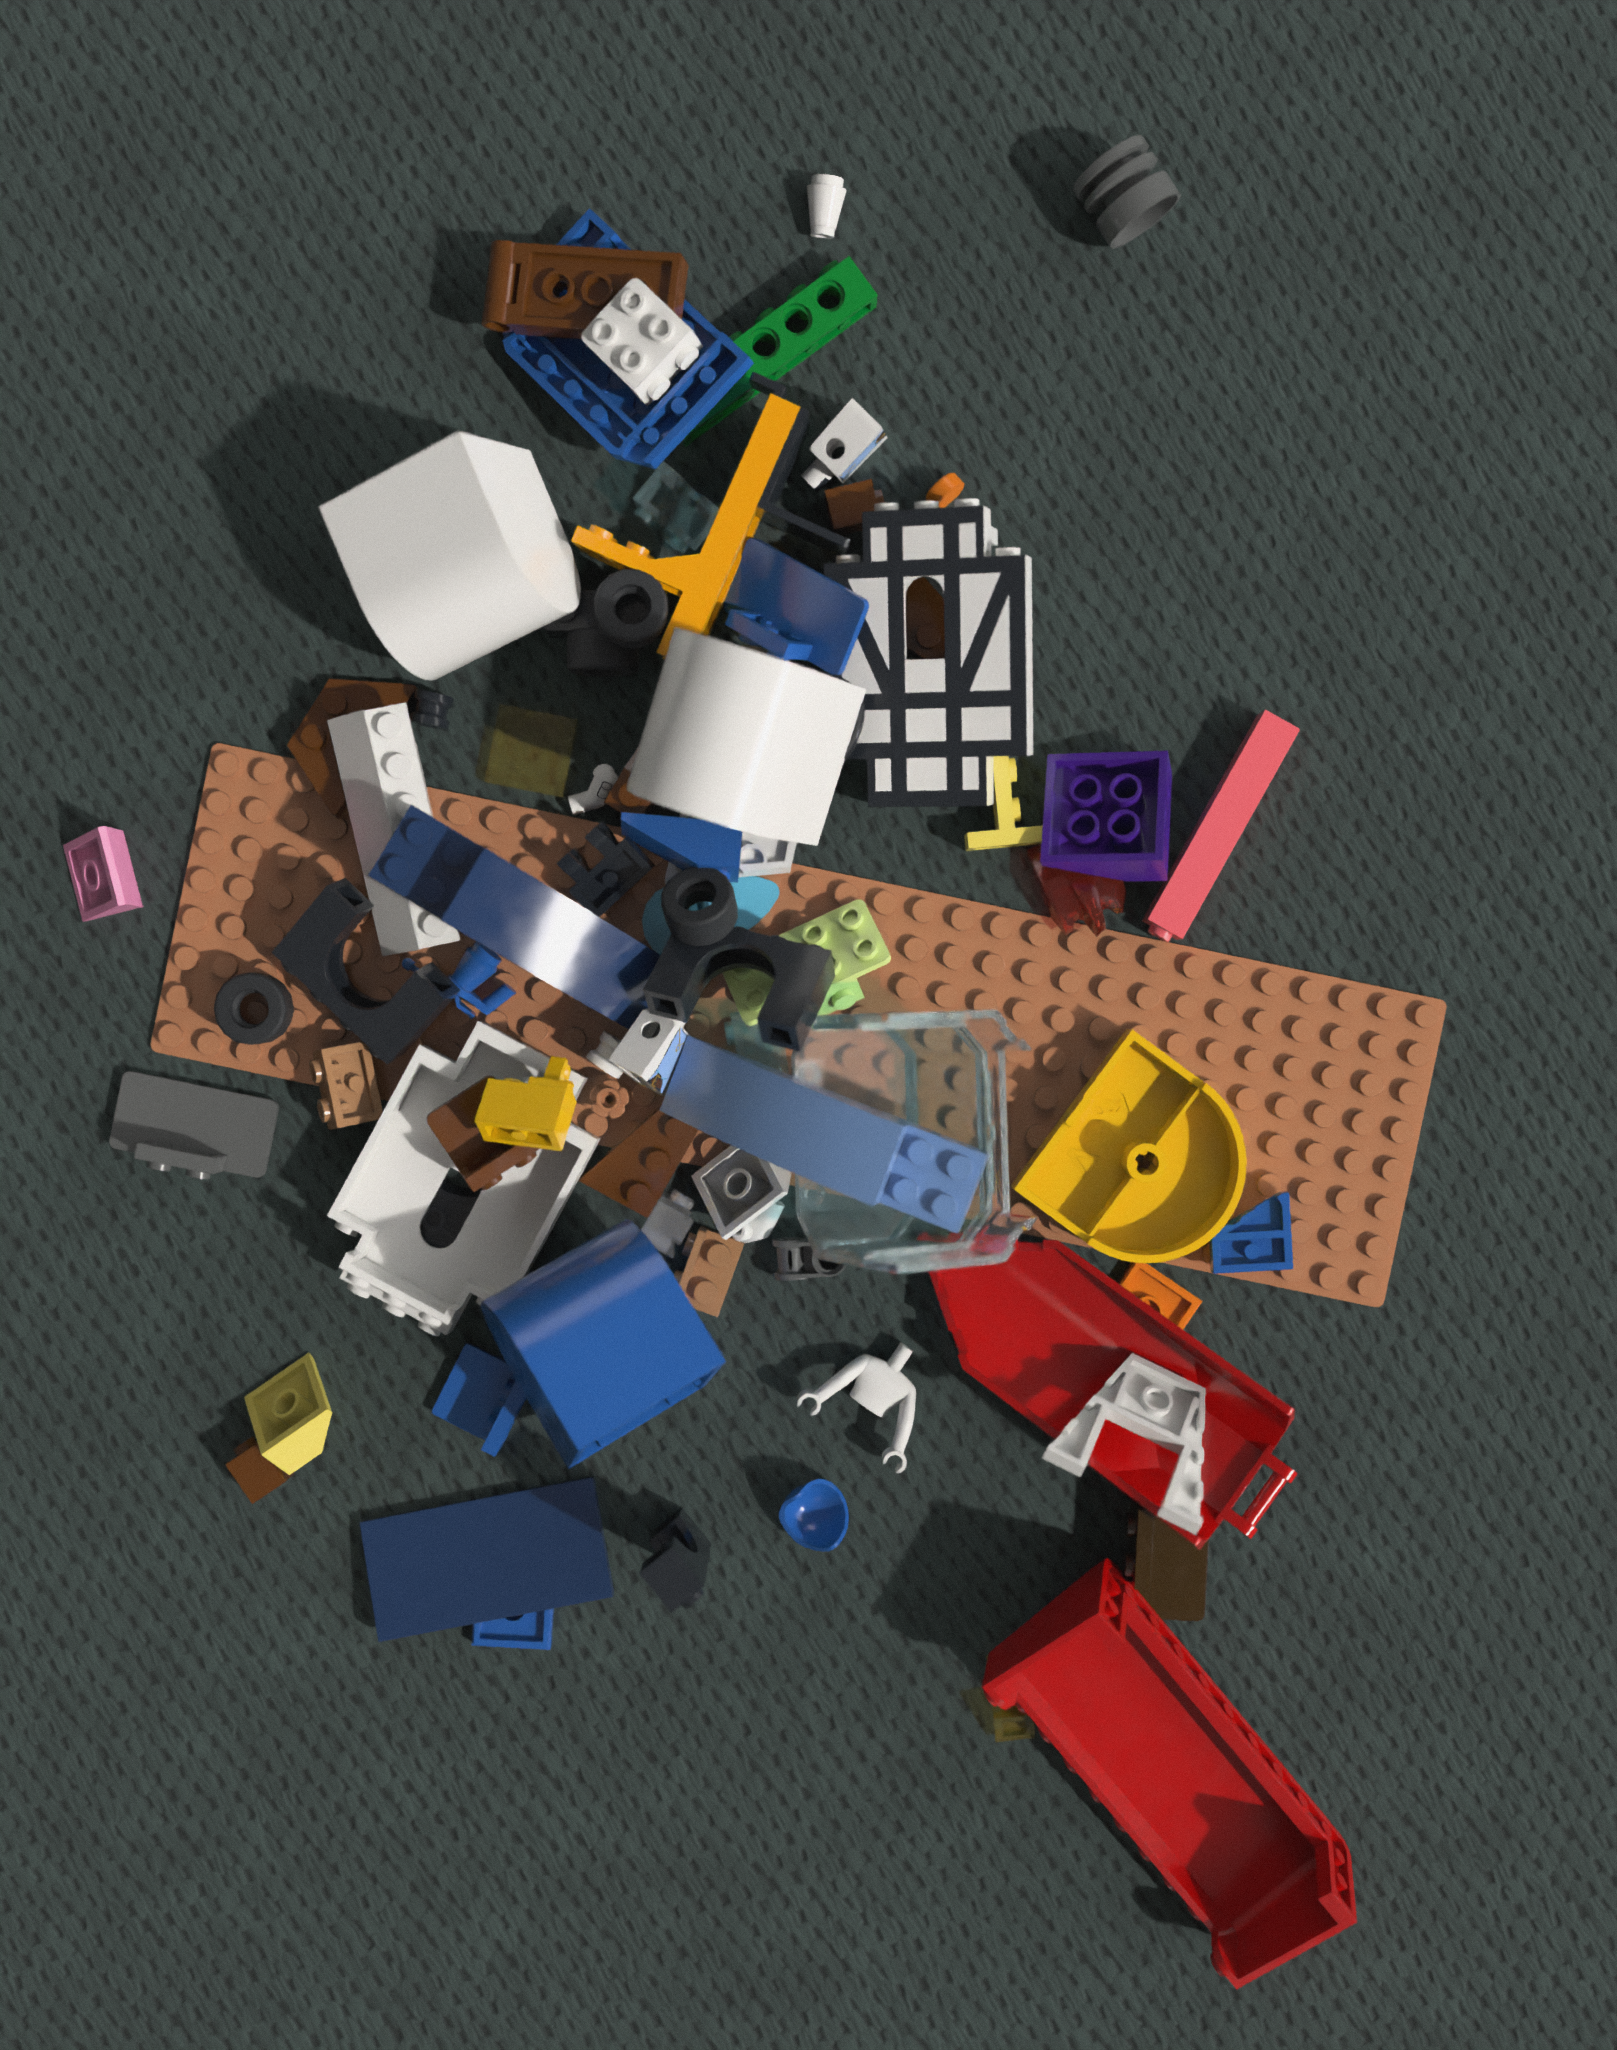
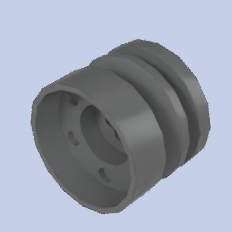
(1122, 187)

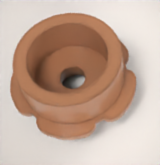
(599, 1094)

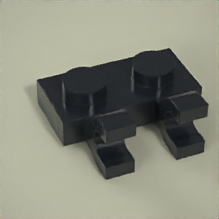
(612, 877)

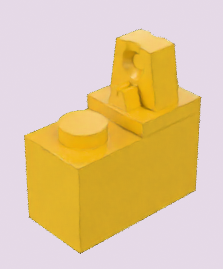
(530, 1112)

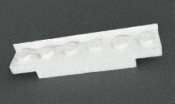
(380, 783)

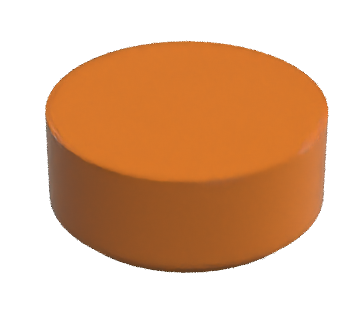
(945, 489)

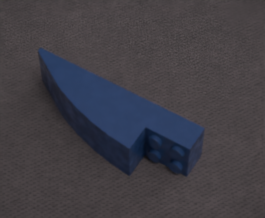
(516, 916)

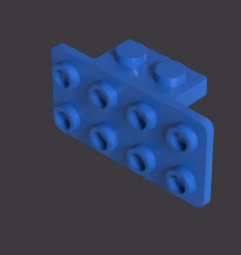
(793, 609)

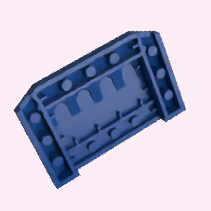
(604, 401)

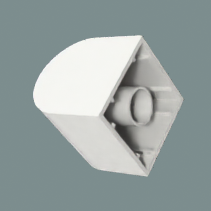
(454, 553)
(744, 739)

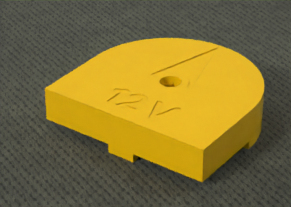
(1129, 1108)

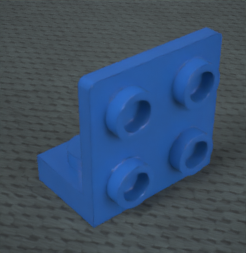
(481, 1397)

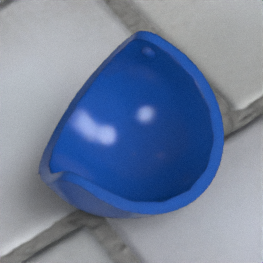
(815, 1515)

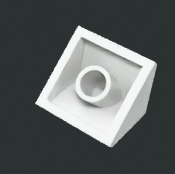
(739, 1188)

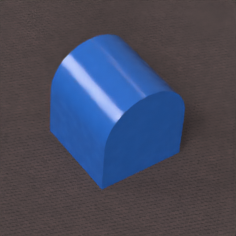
(601, 1340)

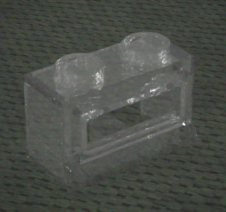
(669, 1221)

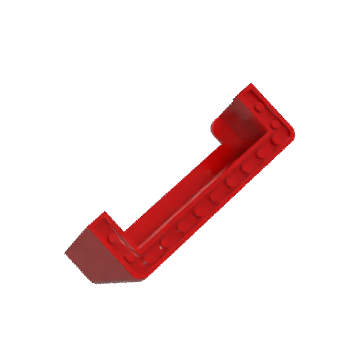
(1178, 1772)

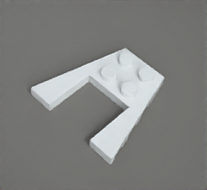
(1157, 1408)

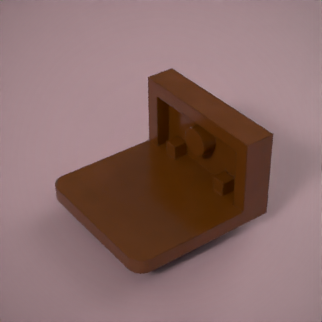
(476, 1159)

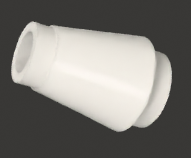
(825, 204)

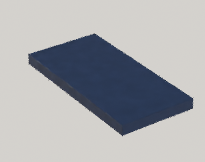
(486, 1559)

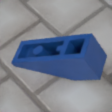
(687, 841)

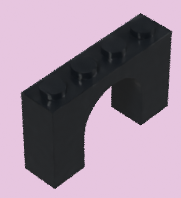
(315, 957)
(798, 970)

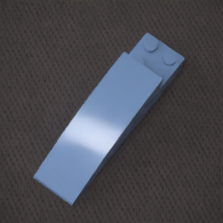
(824, 1135)

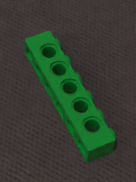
(837, 280)

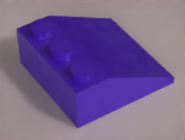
(1108, 814)

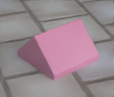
(102, 873)

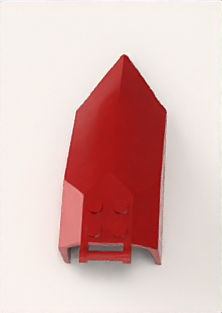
(1057, 1328)

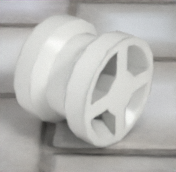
(603, 1052)

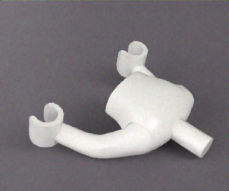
(879, 1389)

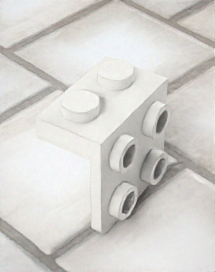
(642, 341)

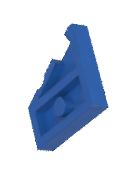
(1255, 1239)

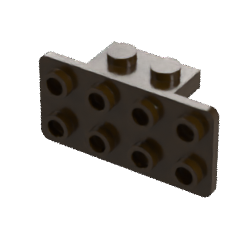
(1165, 1567)

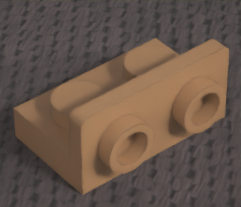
(346, 1085)
(708, 1269)

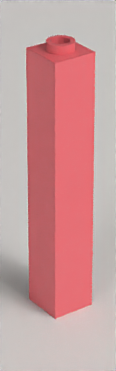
(1220, 826)

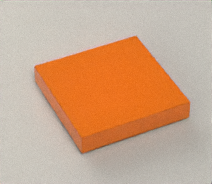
(1160, 1293)

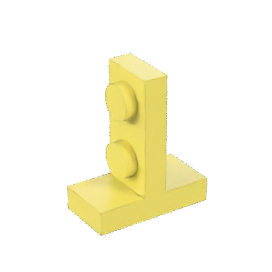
(1005, 814)

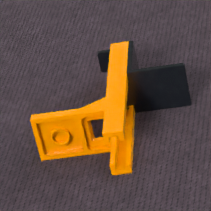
(752, 497)

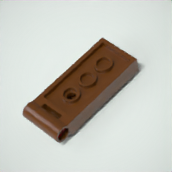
(529, 277)

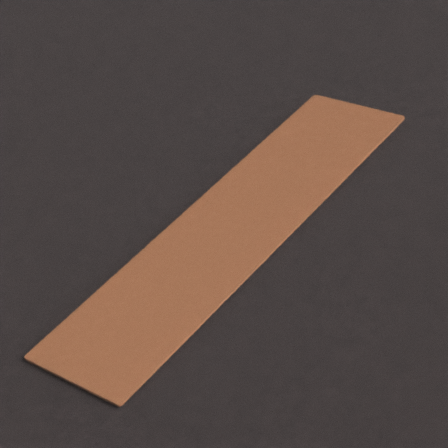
(1310, 1063)

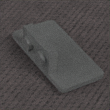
(193, 1126)

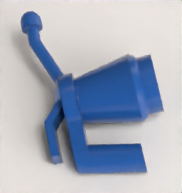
(472, 970)

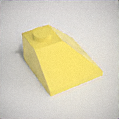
(291, 1415)

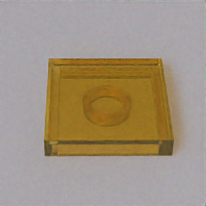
(531, 751)

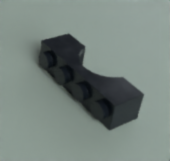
(680, 1561)

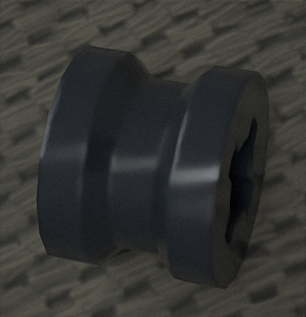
(431, 709)

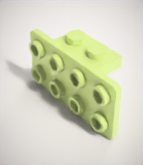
(855, 952)

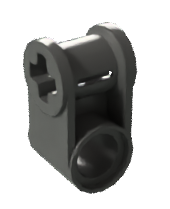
(804, 1261)

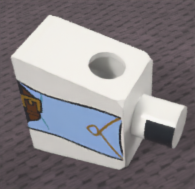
(849, 429)
(651, 1051)

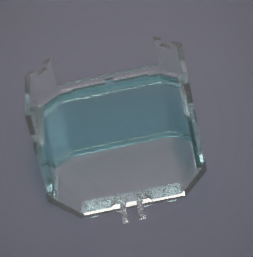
(936, 1073)

